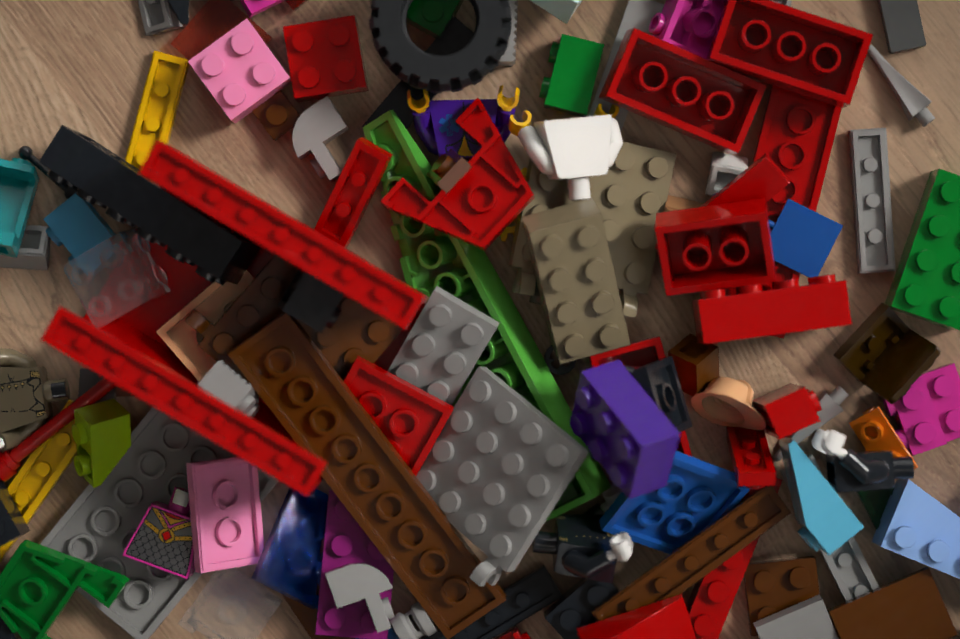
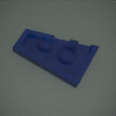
(293, 548)

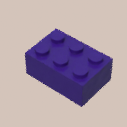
(624, 429)

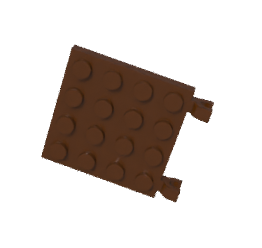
(354, 333)

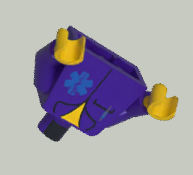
(437, 124)

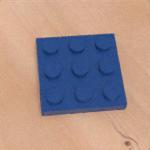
(674, 514)

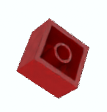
(325, 58)

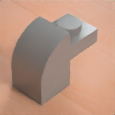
(313, 131)
(359, 582)

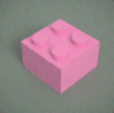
(240, 71)

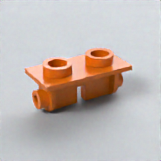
(878, 434)

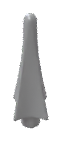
(910, 98)
(830, 408)

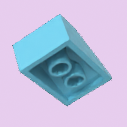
(816, 505)

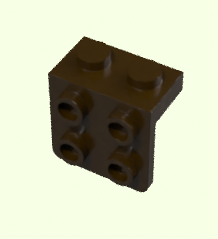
(887, 354)

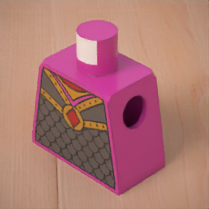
(165, 536)

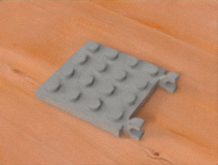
(499, 471)

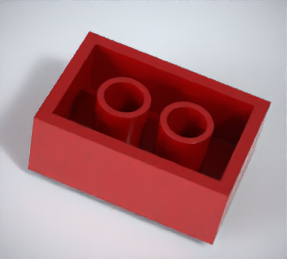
(715, 247)

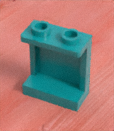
(17, 193)

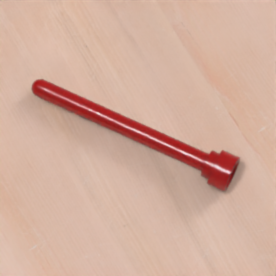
(11, 459)

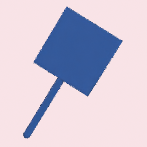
(802, 238)

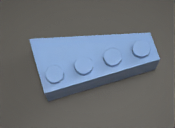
(920, 529)

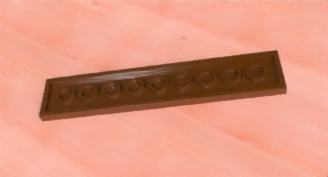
(366, 473)

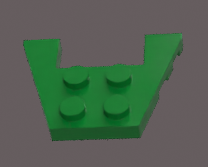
(42, 582)

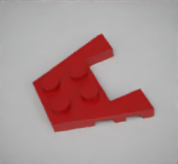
(482, 200)

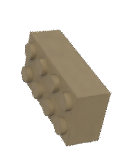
(576, 280)

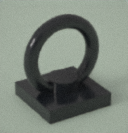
(663, 386)

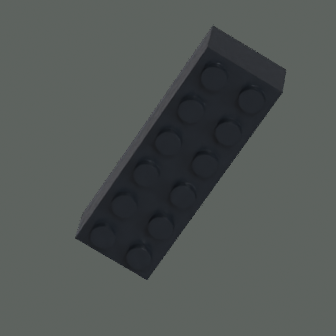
(139, 202)

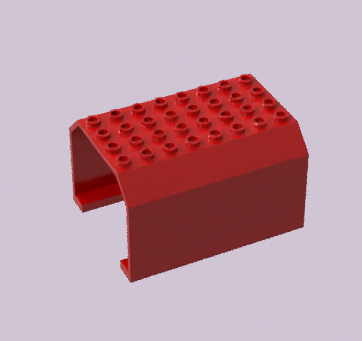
(144, 365)

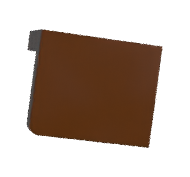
(695, 364)

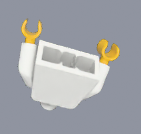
(572, 146)

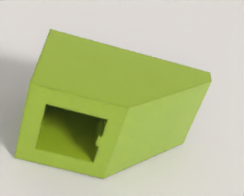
(101, 439)

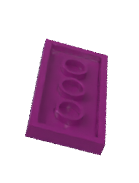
(347, 544)

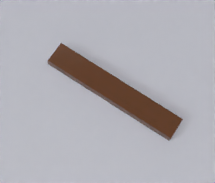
(699, 554)

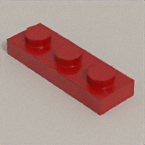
(353, 191)
(750, 457)

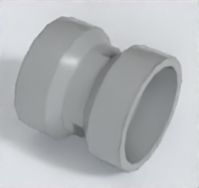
(406, 627)

